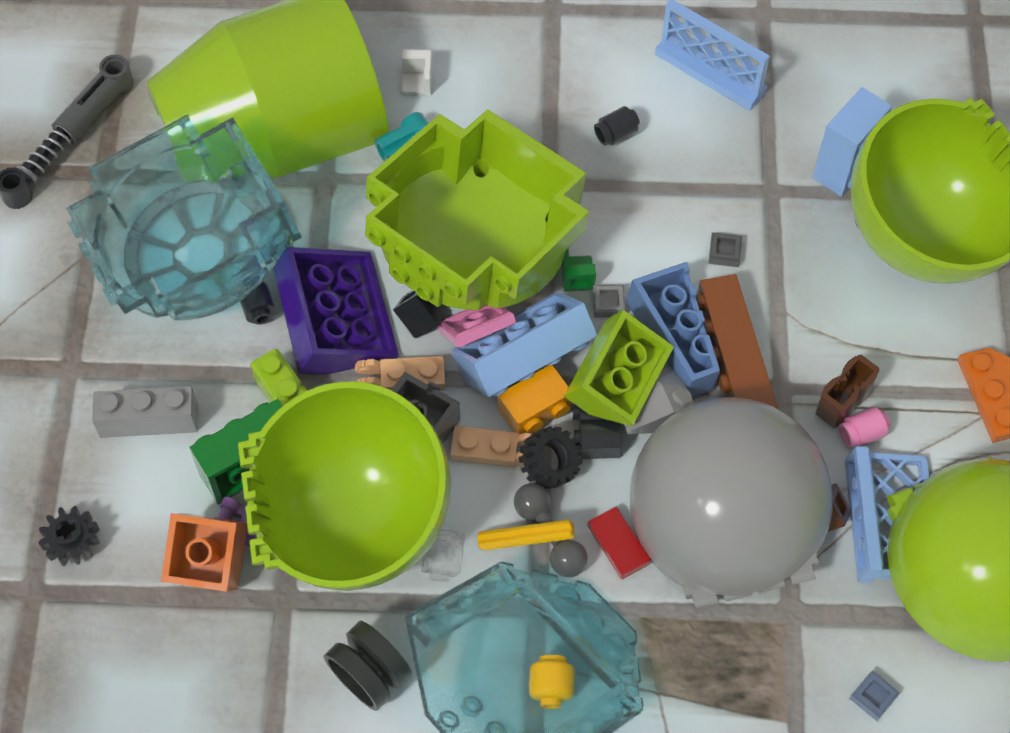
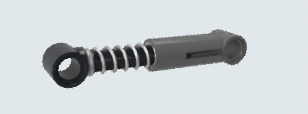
(73, 122)

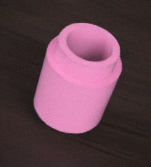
(864, 427)

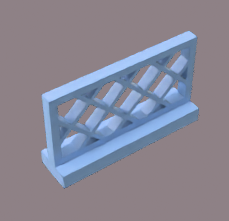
(716, 70)
(866, 509)

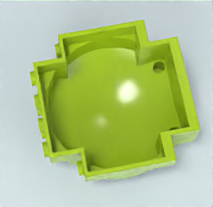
(475, 213)

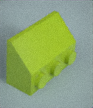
(619, 370)

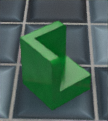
(578, 273)

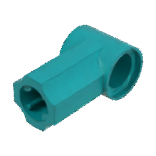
(395, 139)

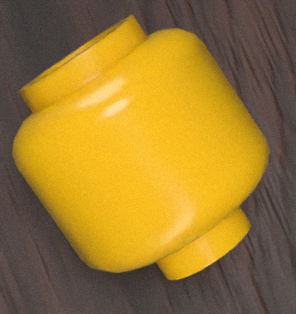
(551, 681)

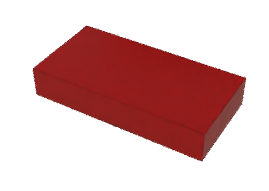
(618, 543)

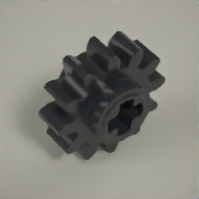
(82, 536)

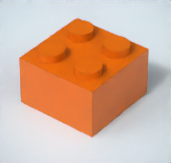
(204, 552)

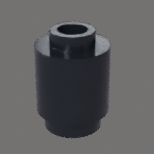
(616, 126)
(258, 305)

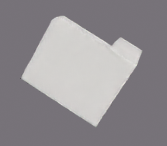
(416, 72)

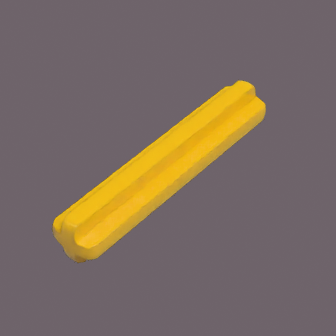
(526, 535)

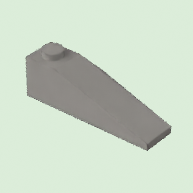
(665, 399)

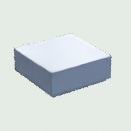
(874, 695)

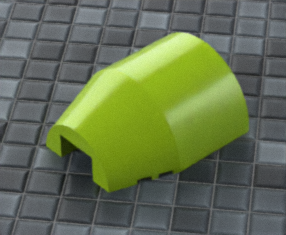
(287, 77)

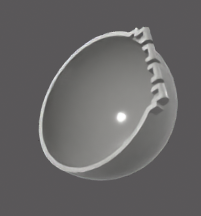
(731, 499)

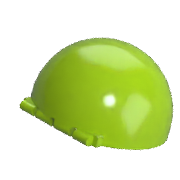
(936, 190)
(344, 486)
(954, 556)

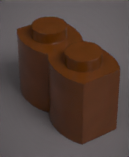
(847, 390)

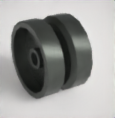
(368, 665)

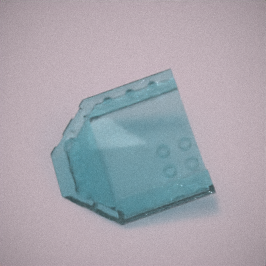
(485, 634)

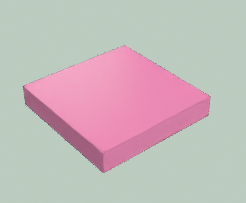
(475, 324)

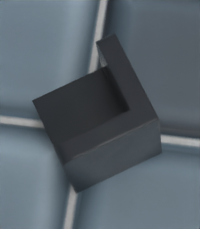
(418, 315)

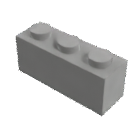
(145, 412)

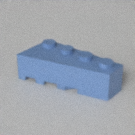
(669, 308)

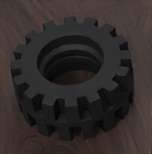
(564, 449)

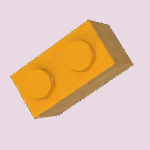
(534, 401)

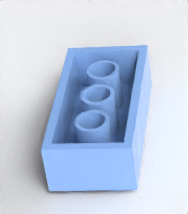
(534, 341)

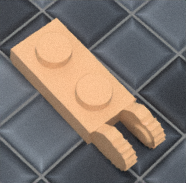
(423, 368)
(487, 446)

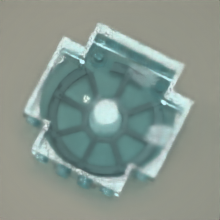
(182, 222)

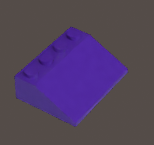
(333, 309)

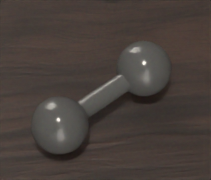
(567, 556)

